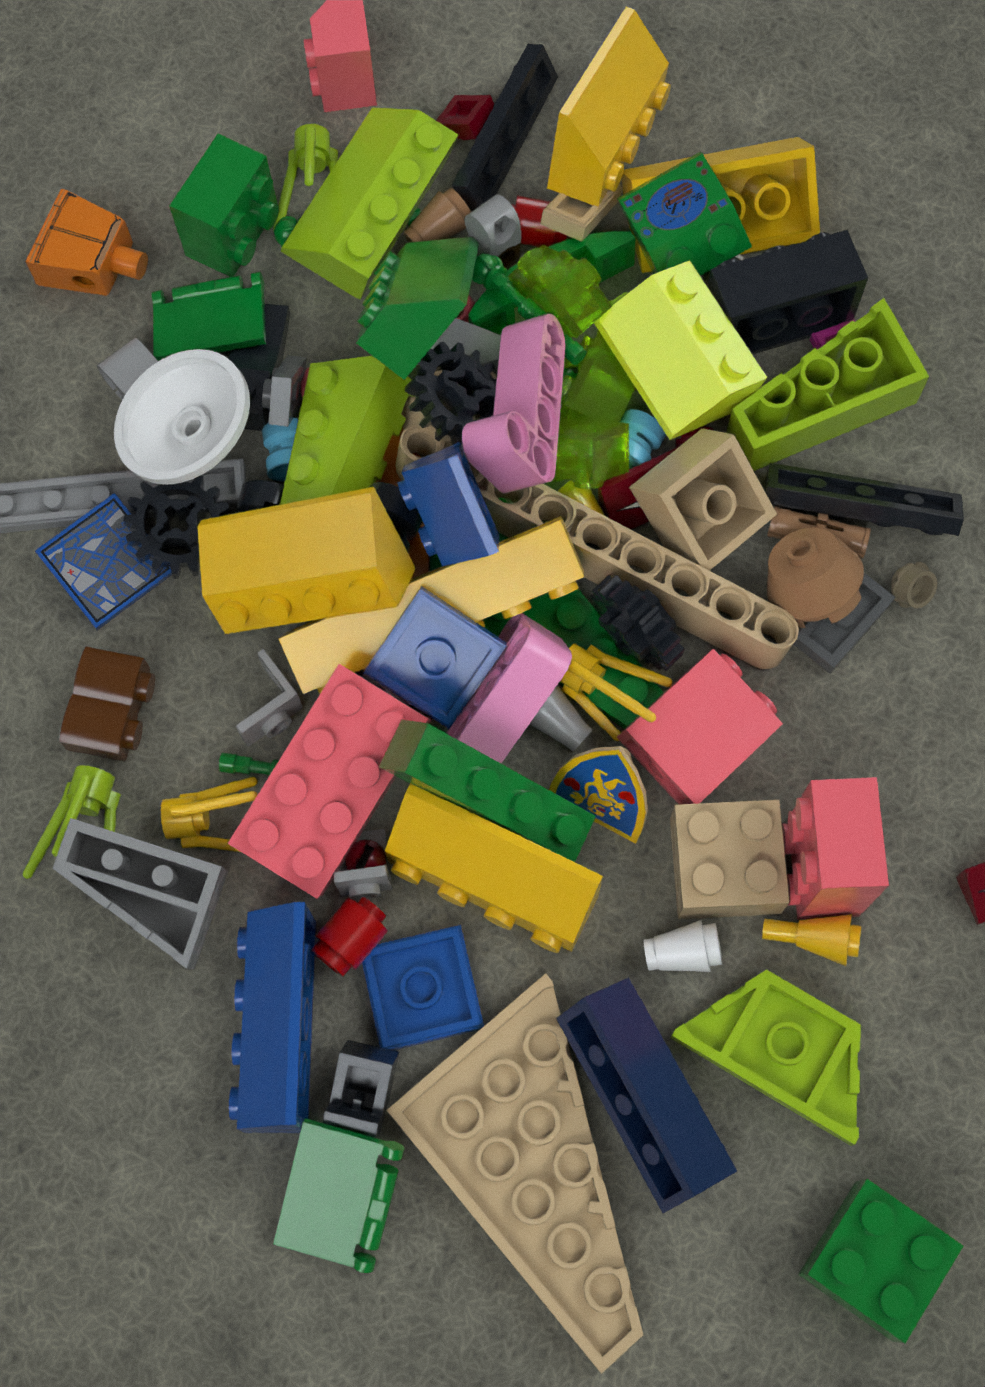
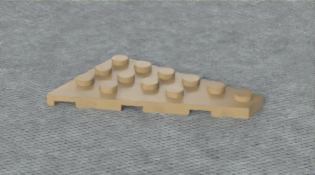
(519, 1154)

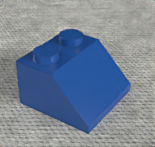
(450, 506)

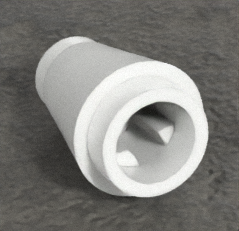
(685, 949)

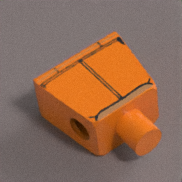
(83, 248)

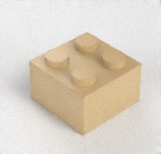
(704, 498)
(729, 859)

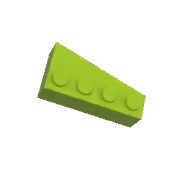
(832, 390)
(344, 427)

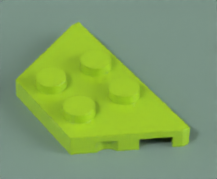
(785, 1049)

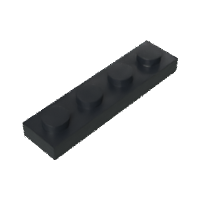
(506, 127)
(864, 499)

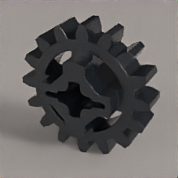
(455, 394)
(161, 538)
(637, 622)

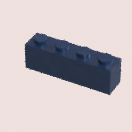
(646, 1094)

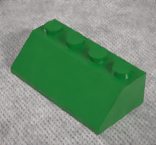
(415, 300)

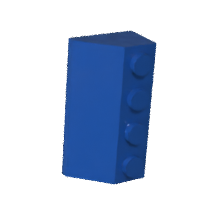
(275, 1020)

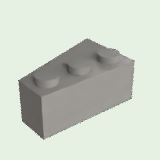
(145, 885)

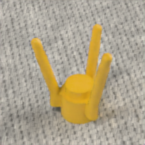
(587, 675)
(189, 813)

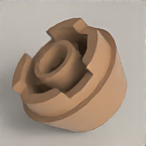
(814, 576)

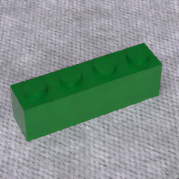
(486, 788)

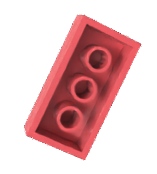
(324, 784)

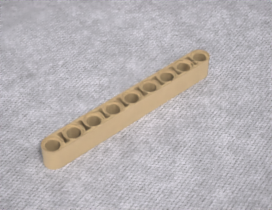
(624, 548)

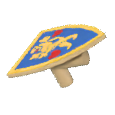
(606, 786)

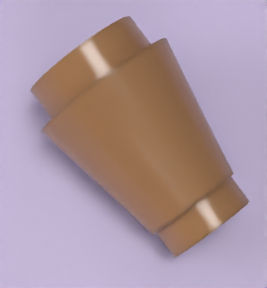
(439, 219)

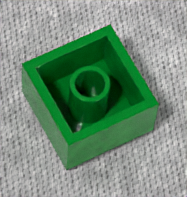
(225, 206)
(881, 1260)

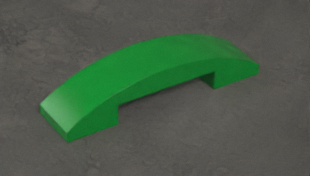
(606, 252)

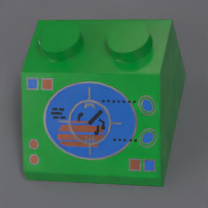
(685, 218)

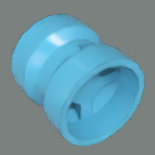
(644, 436)
(279, 443)

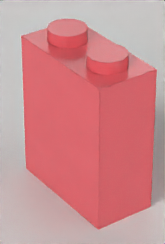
(701, 729)

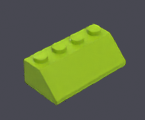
(370, 196)

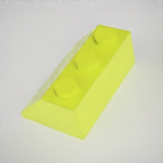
(680, 350)

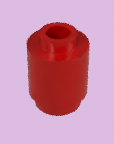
(532, 232)
(350, 935)

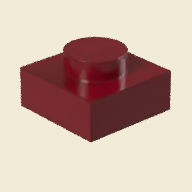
(466, 115)

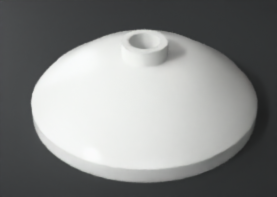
(182, 416)

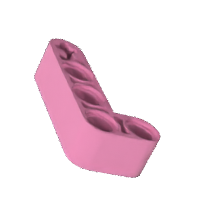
(521, 438)
(516, 688)

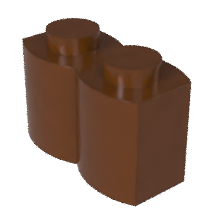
(107, 704)

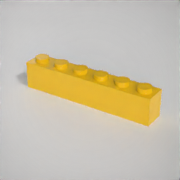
(503, 582)

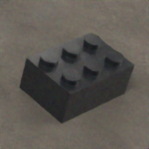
(790, 290)

